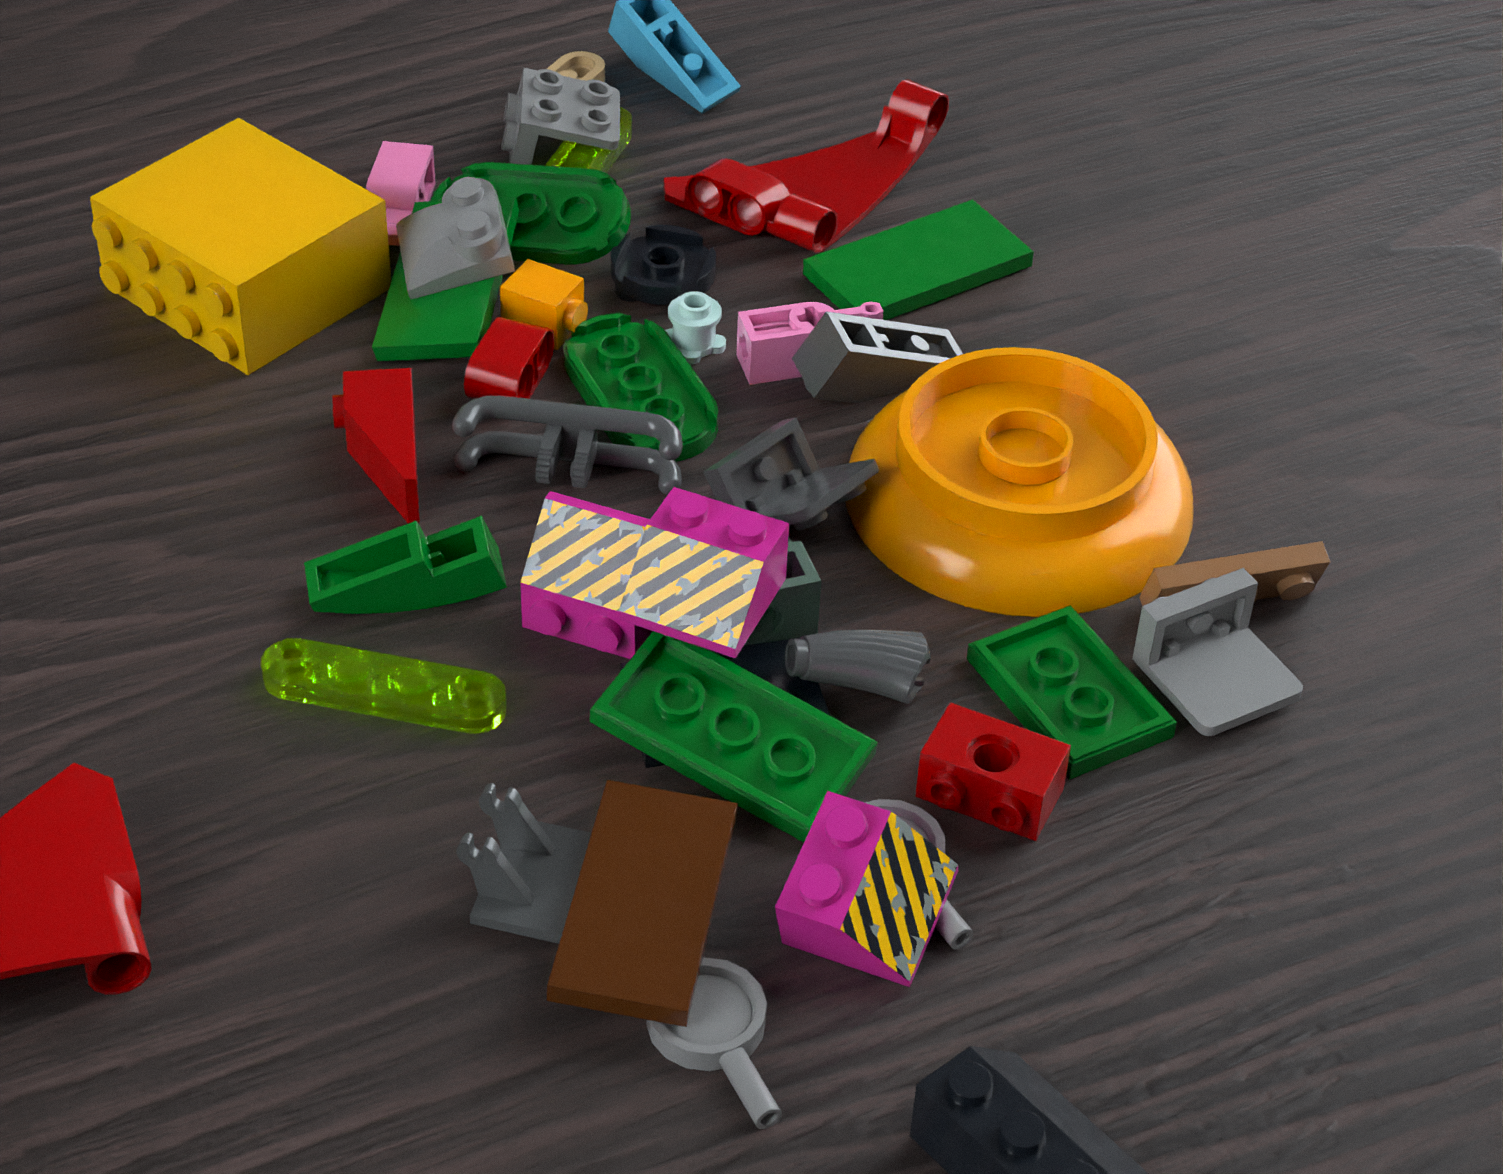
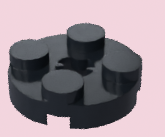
(643, 278)

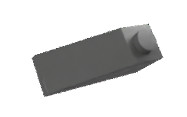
(868, 357)

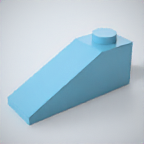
(671, 52)

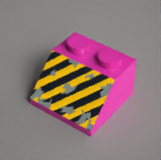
(705, 572)
(581, 574)
(865, 890)

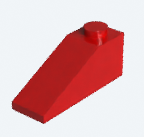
(382, 432)

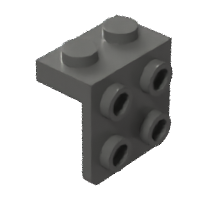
(782, 478)

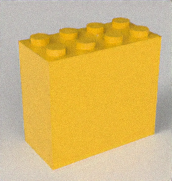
(242, 244)

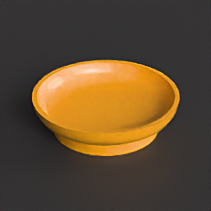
(1022, 485)

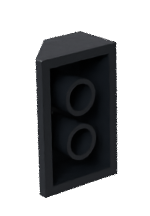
(1002, 1117)

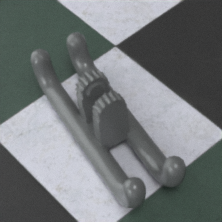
(569, 437)

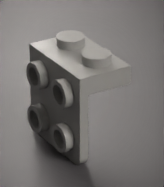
(560, 110)
(1209, 659)

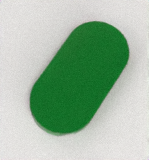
(563, 211)
(644, 371)

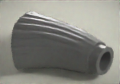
(862, 660)

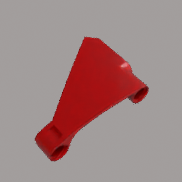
(822, 192)
(71, 885)

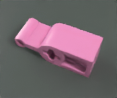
(401, 177)
(774, 334)

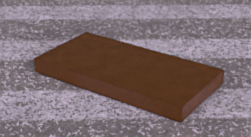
(643, 904)

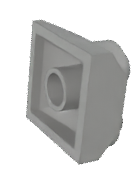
(455, 240)

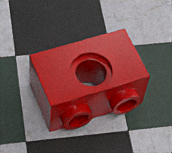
(992, 771)

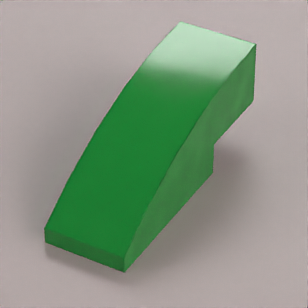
(407, 570)

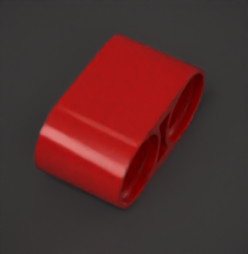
(509, 360)

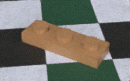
(1279, 572)

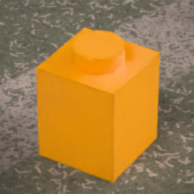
(545, 299)

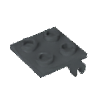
(529, 877)

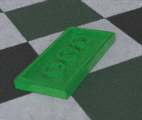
(919, 261)
(442, 322)
(732, 732)

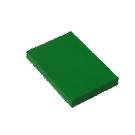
(1071, 689)

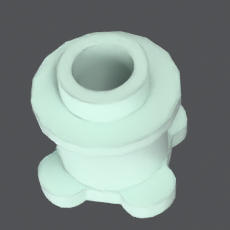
(694, 326)

